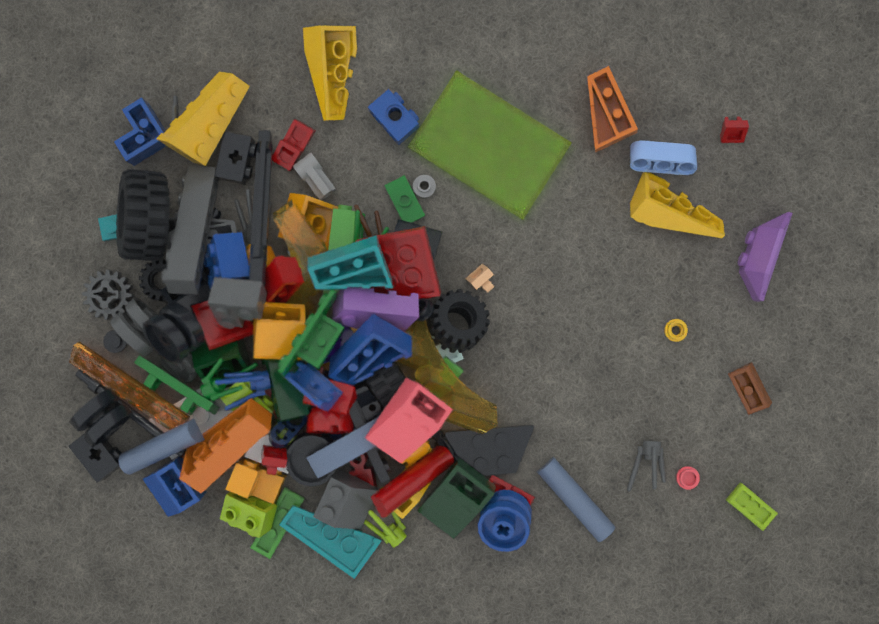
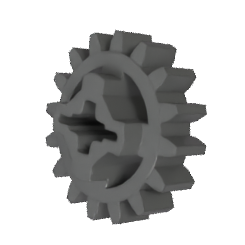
(108, 284)

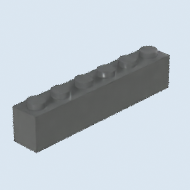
(191, 231)

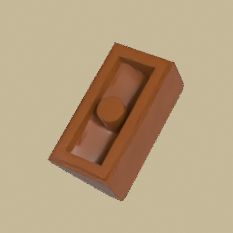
(750, 388)

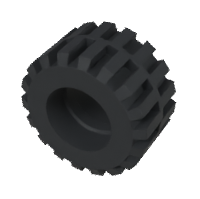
(470, 309)
(386, 382)

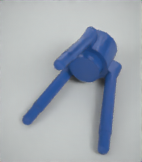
(258, 380)

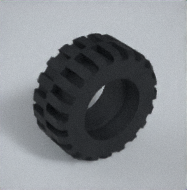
(142, 215)

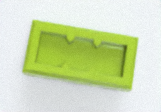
(751, 506)

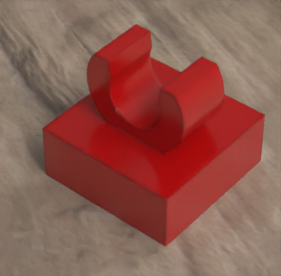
(734, 130)
(273, 458)

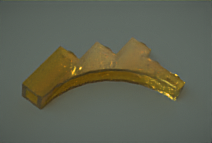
(302, 243)
(434, 375)

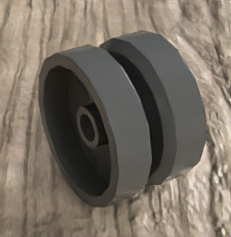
(130, 325)

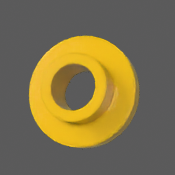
(682, 327)

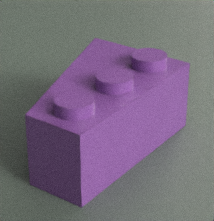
(358, 304)

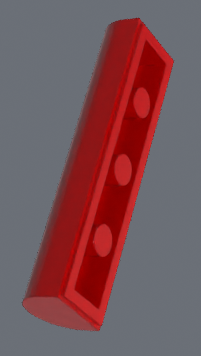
(412, 480)

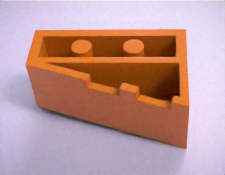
(608, 110)

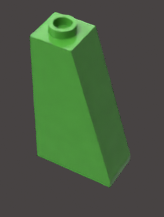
(341, 230)

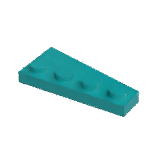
(341, 546)

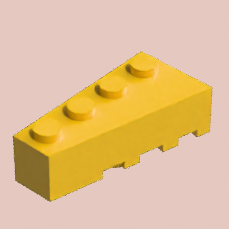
(205, 119)

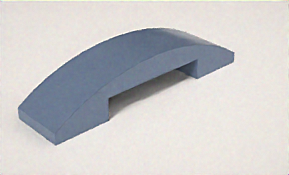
(341, 451)

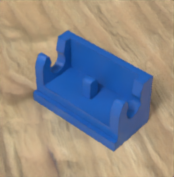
(314, 386)

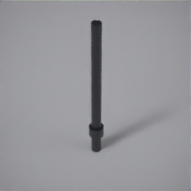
(96, 388)

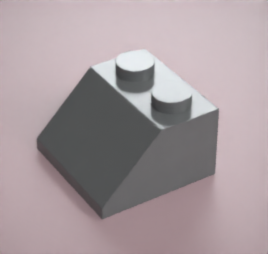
(345, 501)

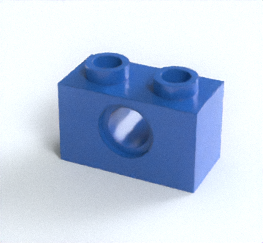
(389, 103)

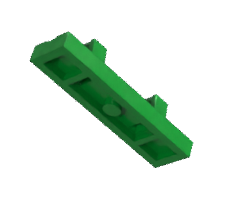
(158, 375)

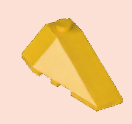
(328, 60)
(663, 209)

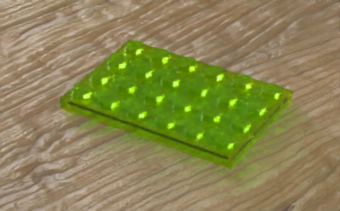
(489, 145)

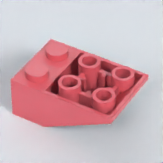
(408, 421)

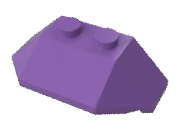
(761, 254)

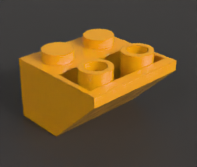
(277, 329)

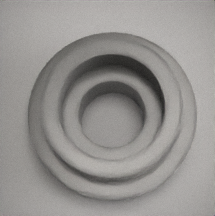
(424, 193)

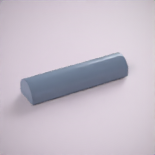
(160, 447)
(576, 500)

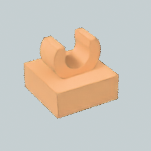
(480, 278)

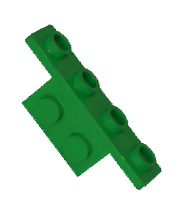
(316, 339)

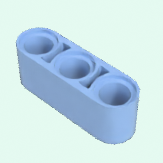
(663, 157)

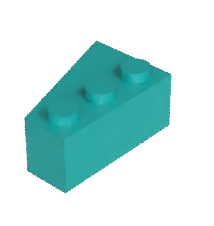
(351, 266)

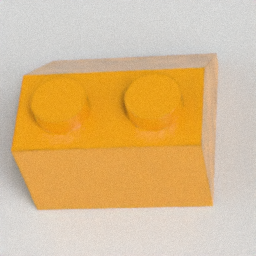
(316, 212)

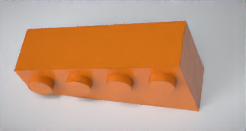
(224, 445)

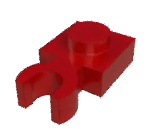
(363, 472)

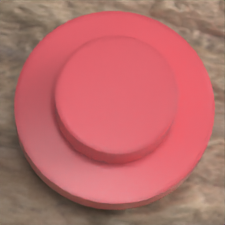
(687, 477)

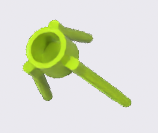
(392, 533)

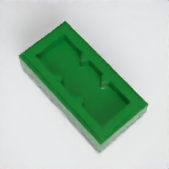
(404, 200)

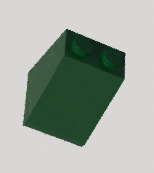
(234, 356)

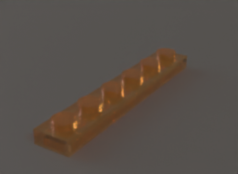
(127, 387)

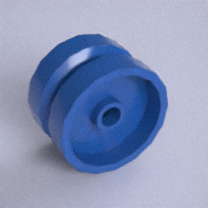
(505, 521)

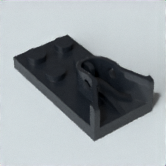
(362, 415)

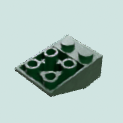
(457, 498)

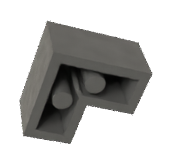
(236, 301)

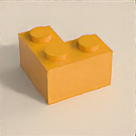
(251, 479)

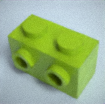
(248, 514)

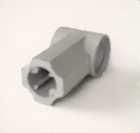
(312, 173)

